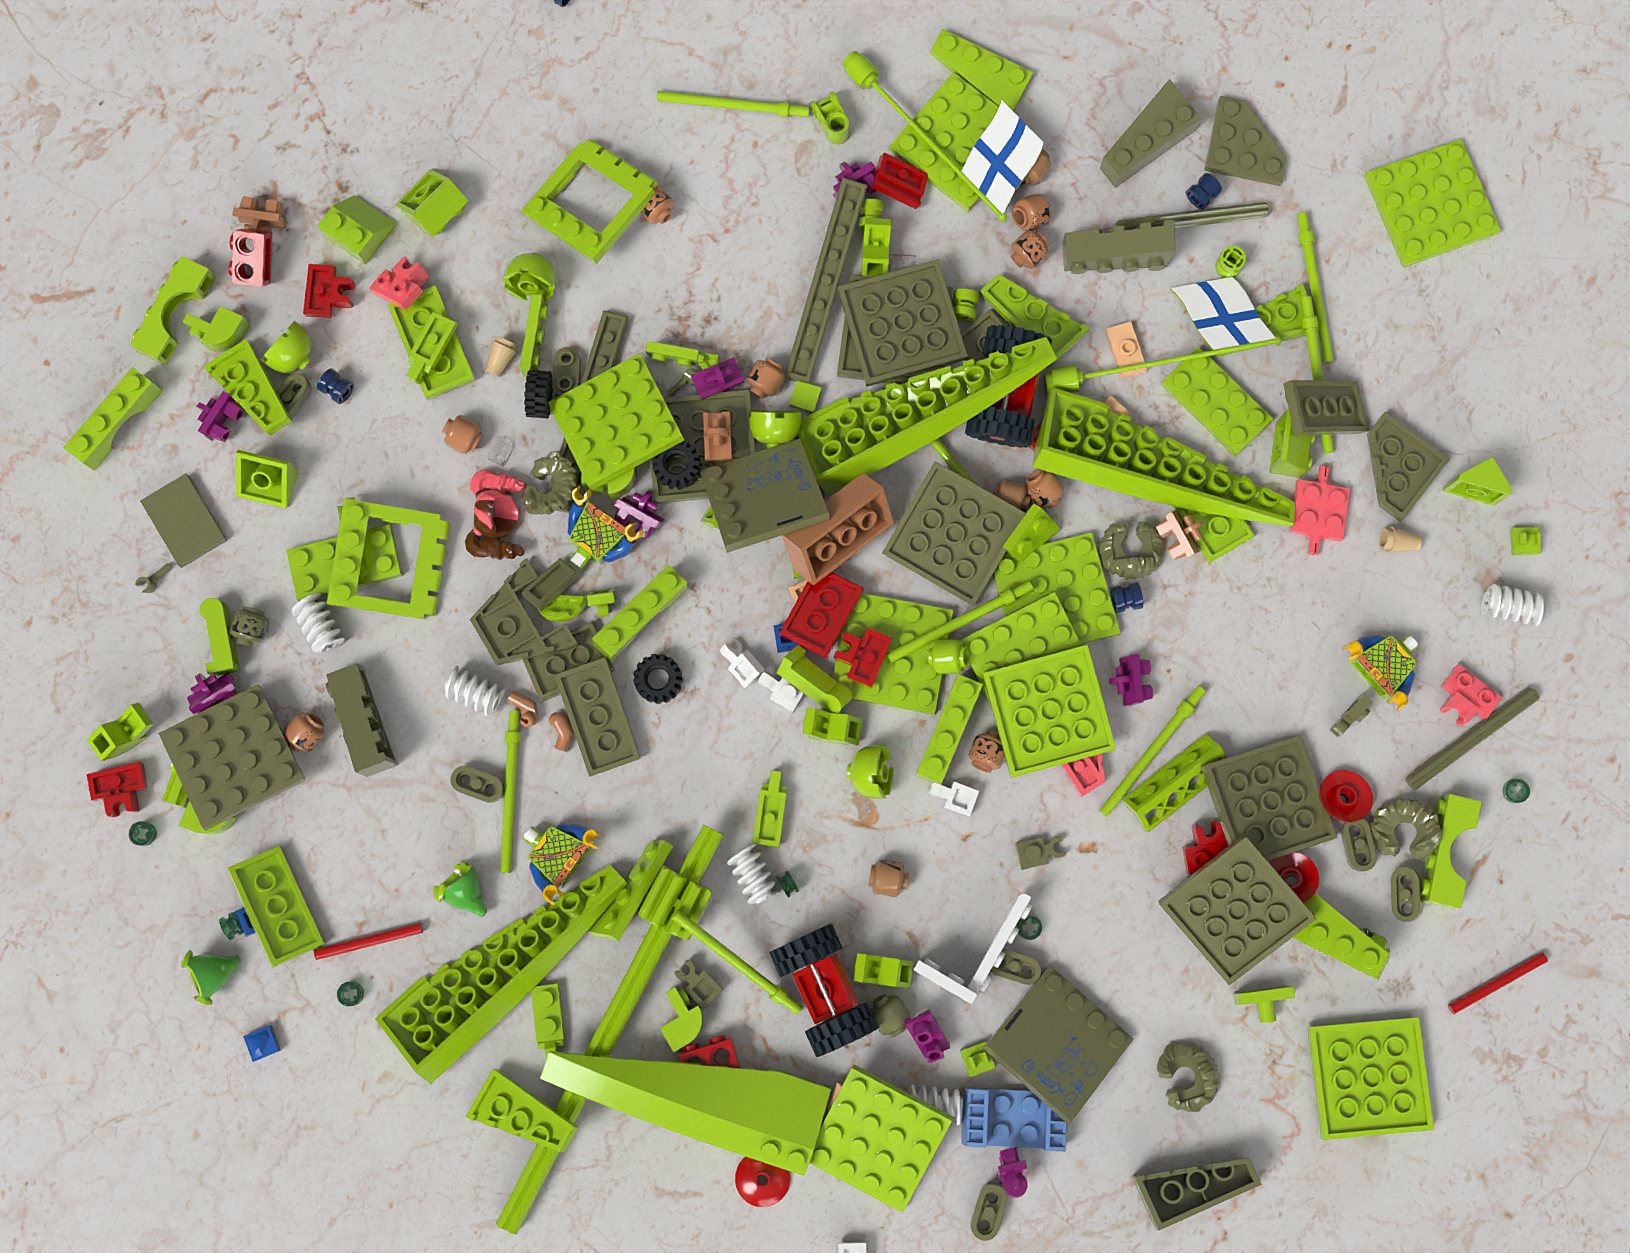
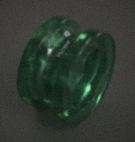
(1524, 789)
(150, 835)
(787, 884)
(230, 926)
(1024, 934)
(347, 1001)

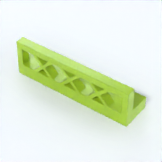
(1173, 778)

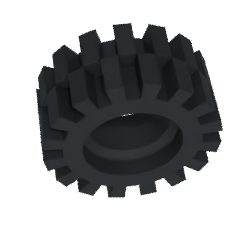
(538, 393)
(680, 479)
(658, 662)

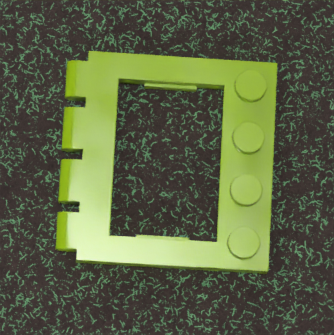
(570, 228)
(350, 551)

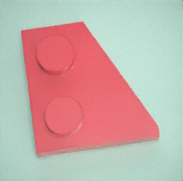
(1085, 773)

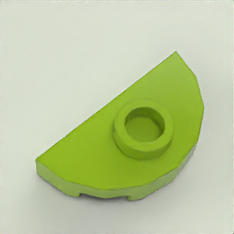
(564, 608)

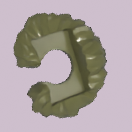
(558, 497)
(1131, 566)
(1411, 812)
(1205, 1071)

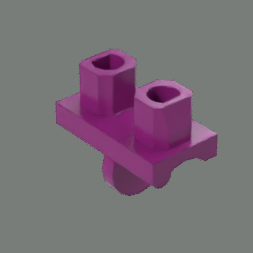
(862, 175)
(717, 378)
(215, 414)
(627, 509)
(1129, 680)
(210, 690)
(928, 1036)
(1012, 1173)

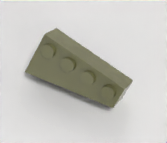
(1155, 131)
(1119, 248)
(360, 721)
(1188, 1191)

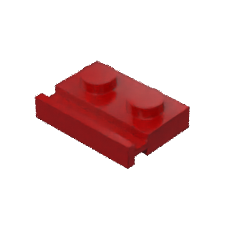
(899, 180)

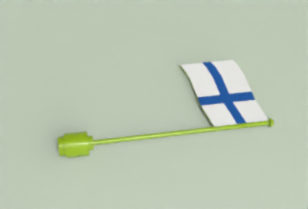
(997, 159)
(1221, 317)

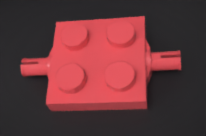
(1320, 510)

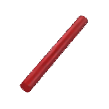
(368, 941)
(1497, 983)

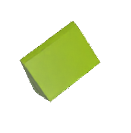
(264, 479)
(1481, 483)

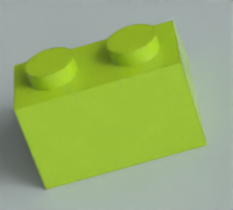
(432, 203)
(356, 228)
(1290, 451)

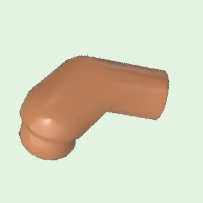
(527, 708)
(563, 728)

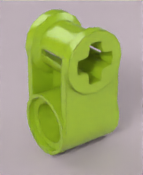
(830, 114)

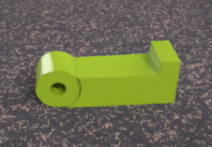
(221, 641)
(814, 681)

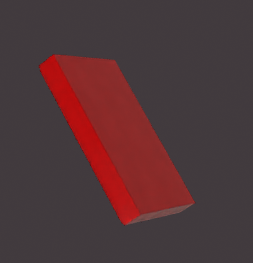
(821, 613)

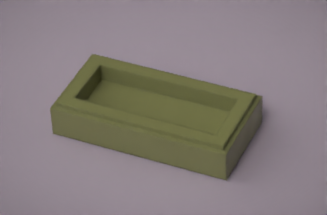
(550, 584)

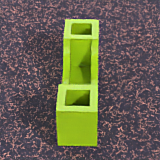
(186, 282)
(94, 438)
(639, 612)
(949, 729)
(1442, 883)

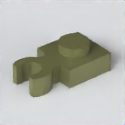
(1357, 711)
(1035, 853)
(701, 987)

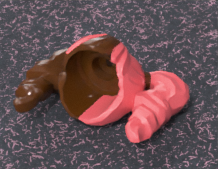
(494, 515)

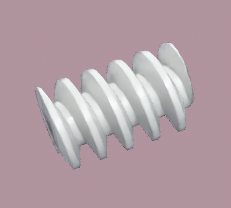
(1514, 603)
(315, 624)
(472, 692)
(752, 875)
(950, 1104)

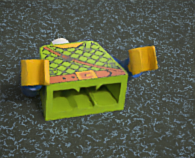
(597, 533)
(1385, 665)
(557, 855)

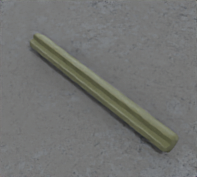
(1202, 217)
(1472, 738)

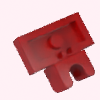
(325, 291)
(864, 656)
(118, 787)
(1206, 846)

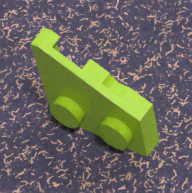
(1030, 533)

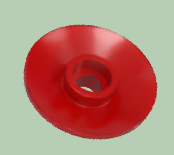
(1354, 789)
(1302, 869)
(758, 1194)

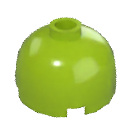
(530, 275)
(290, 350)
(774, 426)
(870, 771)

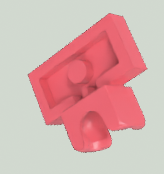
(401, 286)
(1468, 695)

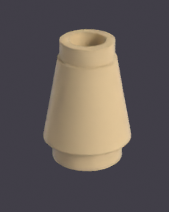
(499, 355)
(1398, 540)

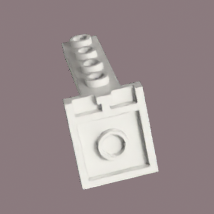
(992, 957)

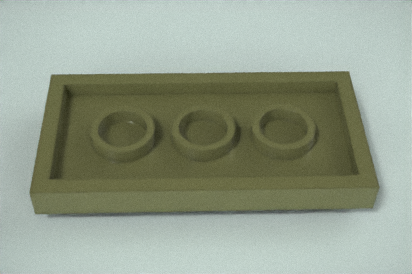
(1325, 407)
(597, 716)

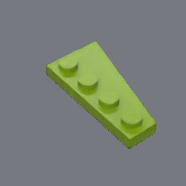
(982, 69)
(1033, 314)
(1282, 316)
(249, 385)
(639, 879)
(1342, 940)
(517, 1111)

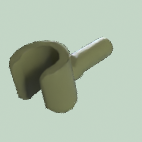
(685, 378)
(151, 581)

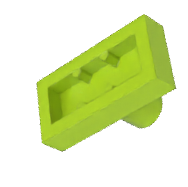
(1264, 1000)

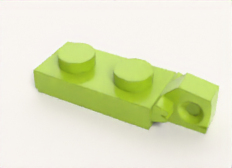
(430, 346)
(684, 356)
(770, 812)
(548, 1017)

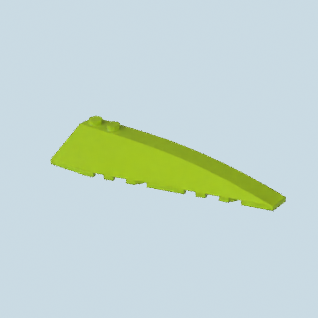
(896, 421)
(1111, 452)
(465, 1000)
(735, 1109)

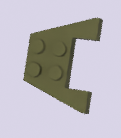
(508, 628)

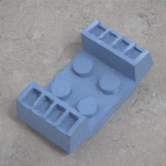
(1010, 1120)

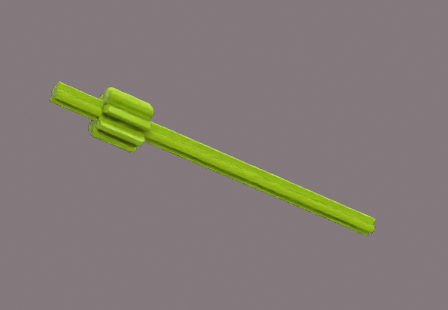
(668, 893)

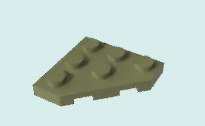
(1242, 145)
(1401, 465)

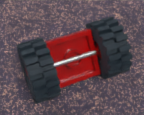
(1009, 418)
(825, 990)

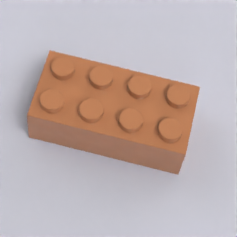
(857, 517)

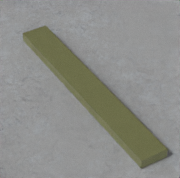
(825, 280)
(601, 358)

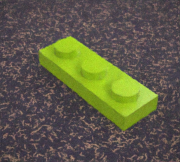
(534, 334)

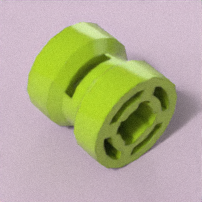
(870, 209)
(1228, 267)
(965, 304)

